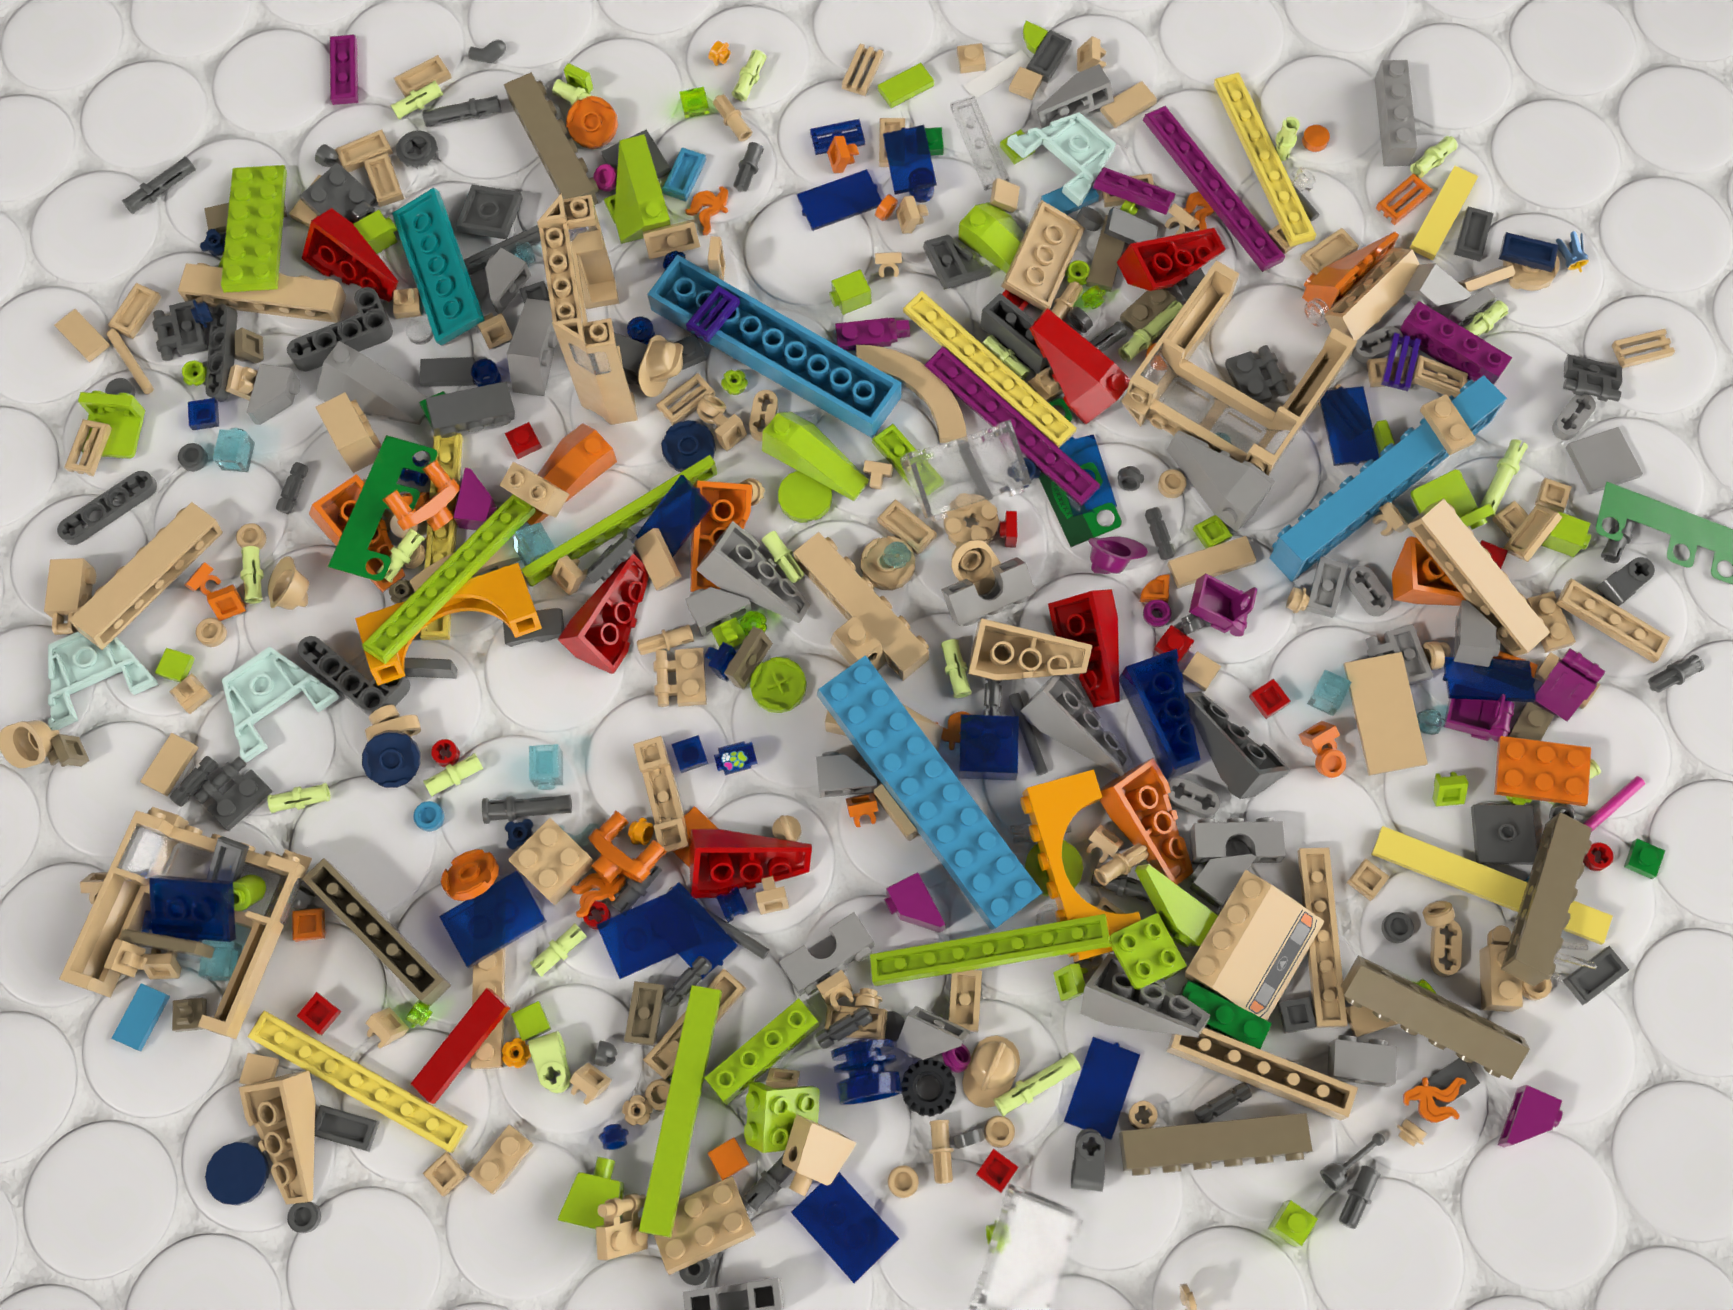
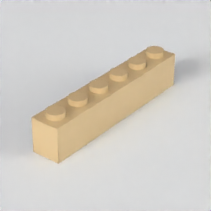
(294, 297)
(146, 575)
(1478, 577)
(855, 597)
(1266, 1072)

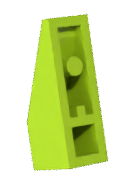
(1179, 911)

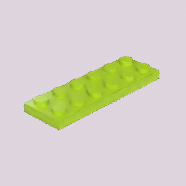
(254, 229)

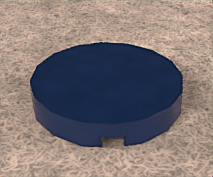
(687, 444)
(391, 758)
(237, 1173)

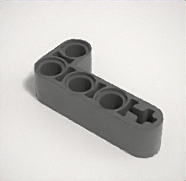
(310, 351)
(347, 675)

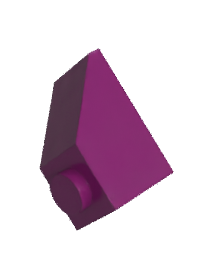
(473, 503)
(914, 904)
(1530, 1115)

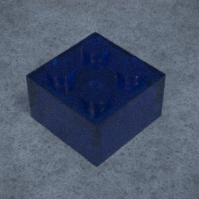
(988, 747)

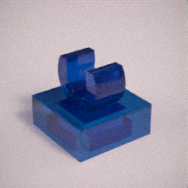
(720, 659)

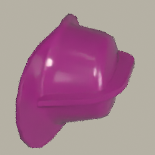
(1114, 553)

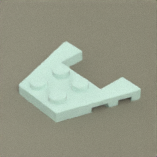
(1076, 144)
(79, 664)
(261, 688)

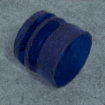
(866, 1071)

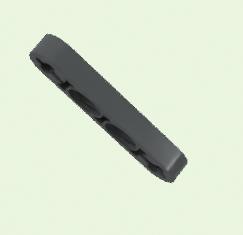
(222, 326)
(109, 511)

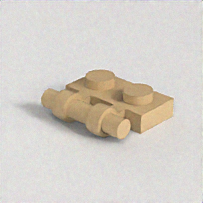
(690, 677)
(620, 1237)

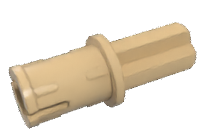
(732, 117)
(1067, 300)
(665, 640)
(1121, 864)
(941, 1151)

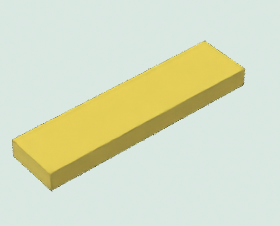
(1443, 212)

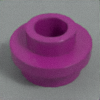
(1157, 605)
(957, 1059)

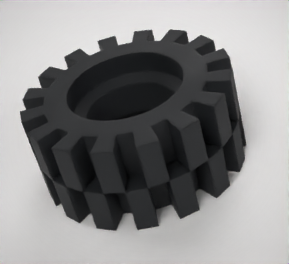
(915, 1101)

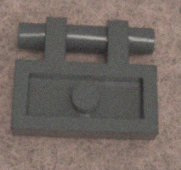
(187, 336)
(1248, 378)
(1592, 378)
(237, 800)

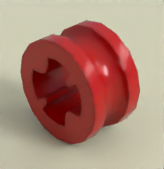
(444, 743)
(1607, 856)
(600, 907)

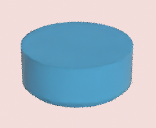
(429, 816)

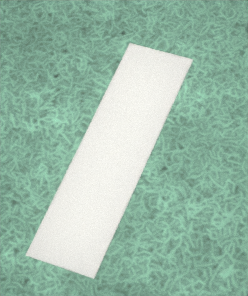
(997, 74)

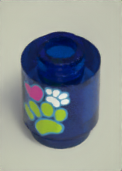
(735, 757)

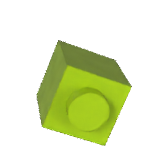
(377, 231)
(850, 292)
(1568, 535)
(1292, 1223)

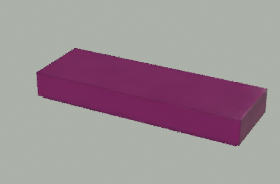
(343, 69)
(1134, 190)

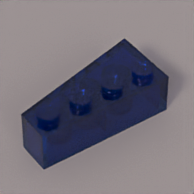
(1162, 710)

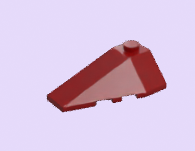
(340, 250)
(1168, 259)
(1084, 372)
(1093, 621)
(603, 624)
(732, 859)

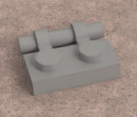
(1407, 642)

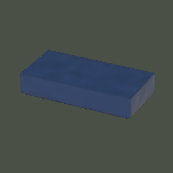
(1528, 252)

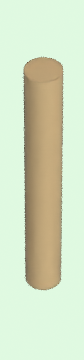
(130, 361)

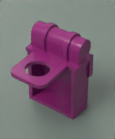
(1222, 604)
(1569, 684)
(1480, 717)

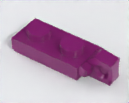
(871, 332)

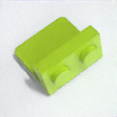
(122, 414)
(1457, 494)
(1147, 952)
(773, 1114)

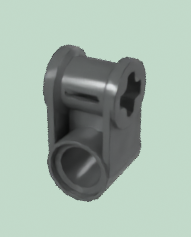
(1625, 582)
(1088, 1167)

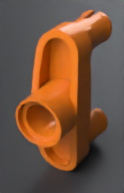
(433, 510)
(614, 861)

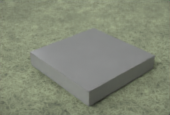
(1603, 459)

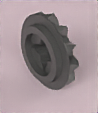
(423, 141)

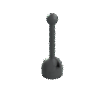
(1336, 1174)

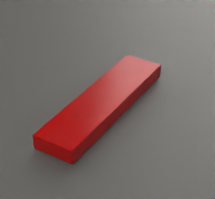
(460, 1045)

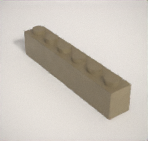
(549, 138)
(1547, 900)
(376, 932)
(1434, 1017)
(1215, 1142)

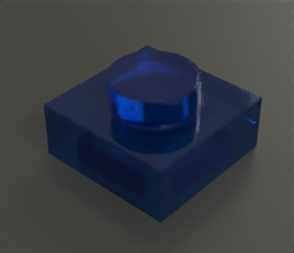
(203, 414)
(689, 754)

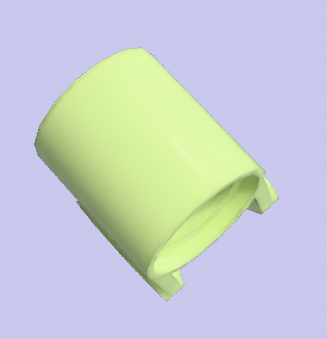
(550, 1056)

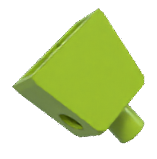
(590, 1192)

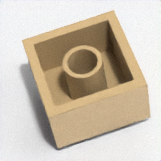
(350, 431)
(552, 861)

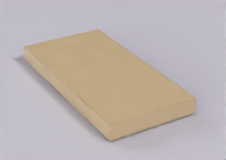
(1043, 256)
(1385, 714)

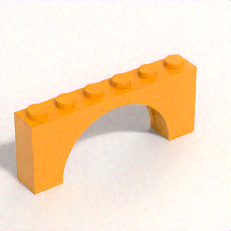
(495, 593)
(1050, 812)

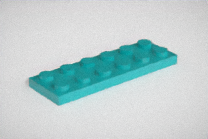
(438, 267)

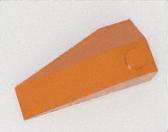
(1344, 273)
(576, 463)
(729, 504)
(332, 515)
(1420, 578)
(1143, 812)

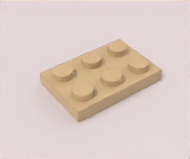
(705, 1226)

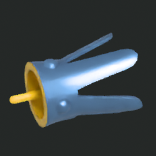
(1577, 257)

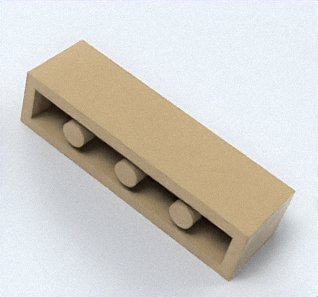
(1373, 294)

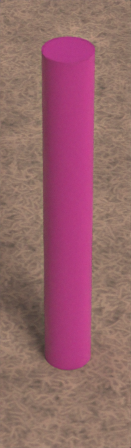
(1615, 802)

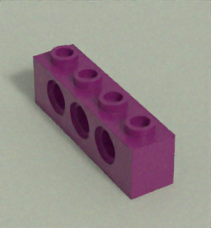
(1454, 344)

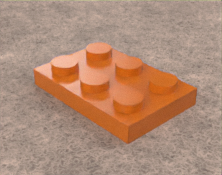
(1542, 771)

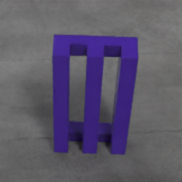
(707, 335)
(1405, 342)

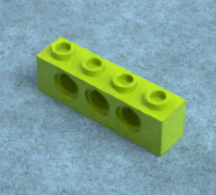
(762, 1051)

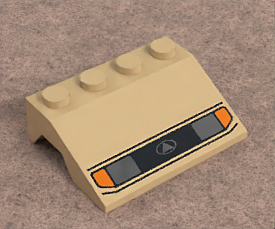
(1254, 946)

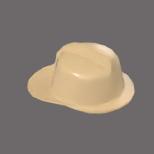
(659, 363)
(974, 562)
(287, 586)
(26, 743)
(990, 1070)

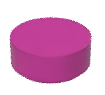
(605, 177)

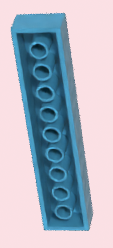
(781, 349)
(1377, 484)
(928, 793)

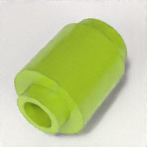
(248, 891)

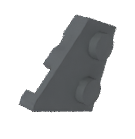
(953, 263)
(622, 550)

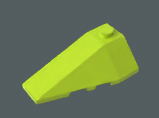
(638, 192)
(991, 234)
(812, 453)

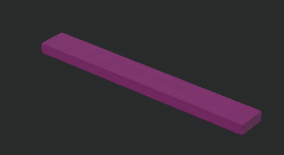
(1214, 188)
(994, 410)

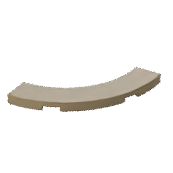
(923, 383)

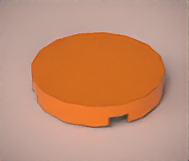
(592, 122)
(470, 875)

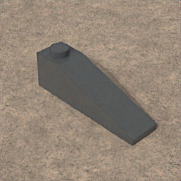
(1238, 759)

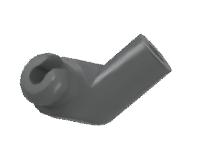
(489, 53)

